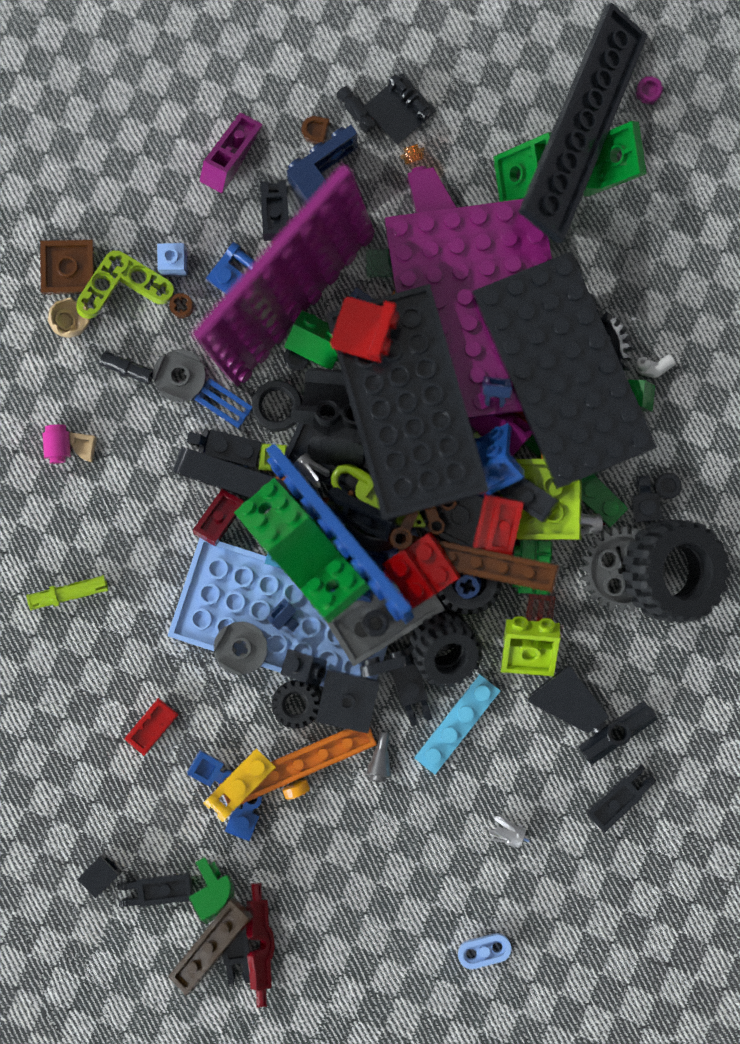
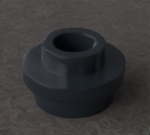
(367, 623)

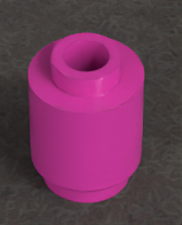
(56, 443)

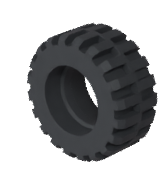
(705, 576)

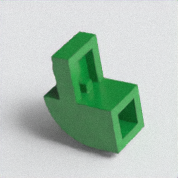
(216, 895)

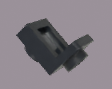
(304, 667)

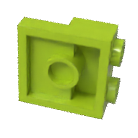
(530, 646)

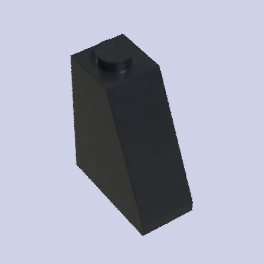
(570, 701)

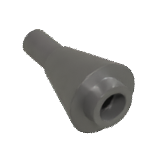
(379, 765)

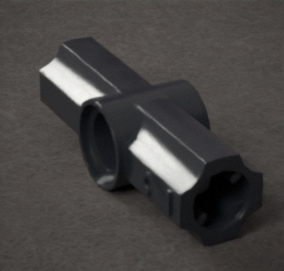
(632, 723)

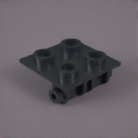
(399, 108)

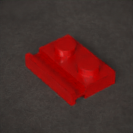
(498, 524)

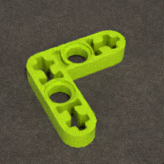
(122, 275)

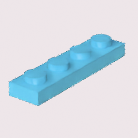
(457, 724)

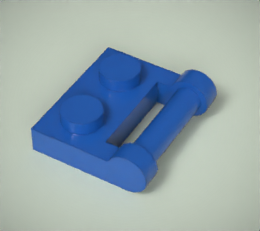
(224, 275)

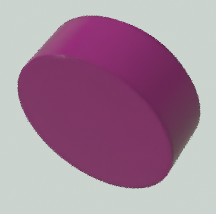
(649, 90)

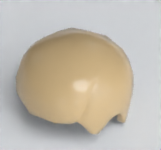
(65, 318)

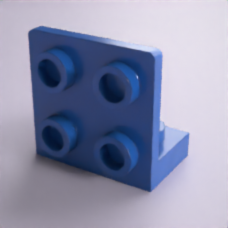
(497, 463)

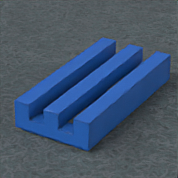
(205, 391)

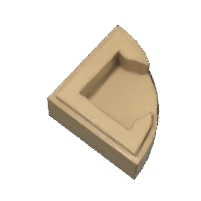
(83, 445)

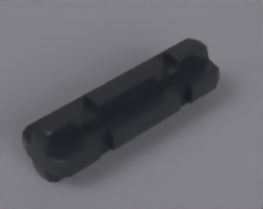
(355, 109)

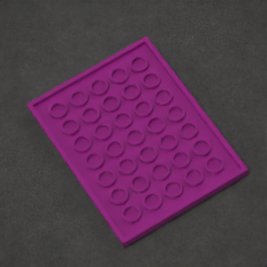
(458, 254)
(287, 278)

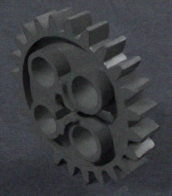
(599, 575)

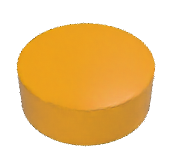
(296, 789)

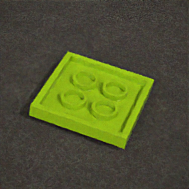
(565, 519)

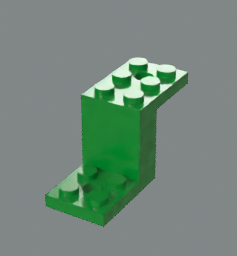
(605, 175)
(301, 550)

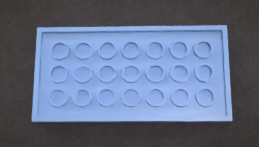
(237, 586)

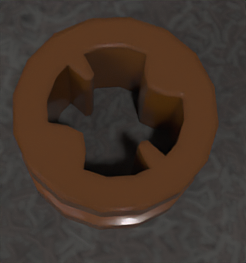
(181, 296)

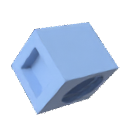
(172, 259)

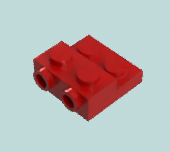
(420, 570)

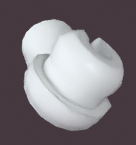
(654, 369)

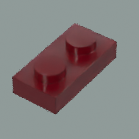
(217, 517)

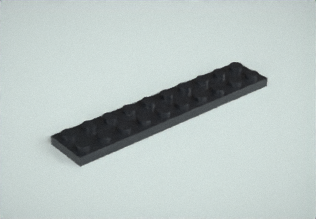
(583, 124)

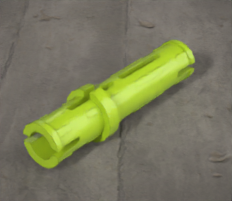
(72, 591)

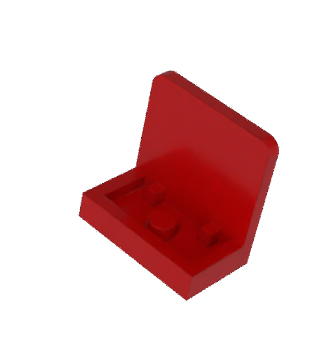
(365, 328)

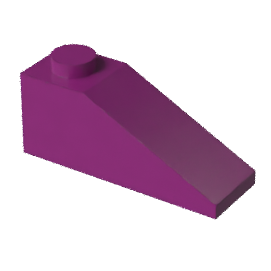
(229, 153)

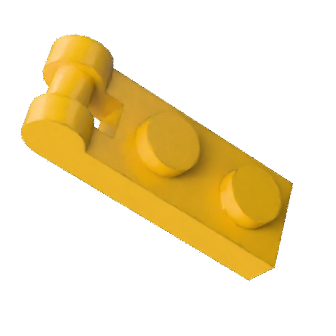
(240, 783)

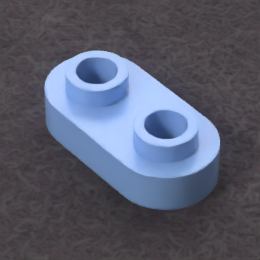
(484, 953)

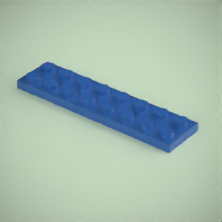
(344, 541)

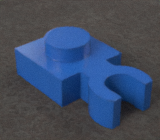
(207, 769)
(243, 820)

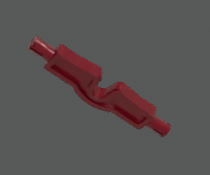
(260, 959)

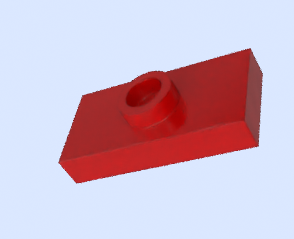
(151, 726)

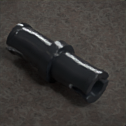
(126, 367)

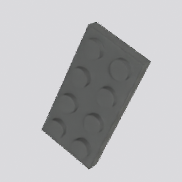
(360, 645)

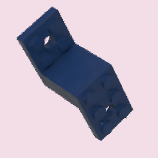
(306, 174)

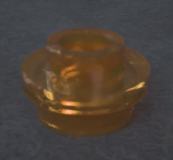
(412, 154)

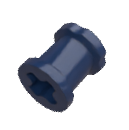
(461, 588)

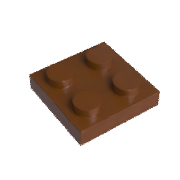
(66, 266)

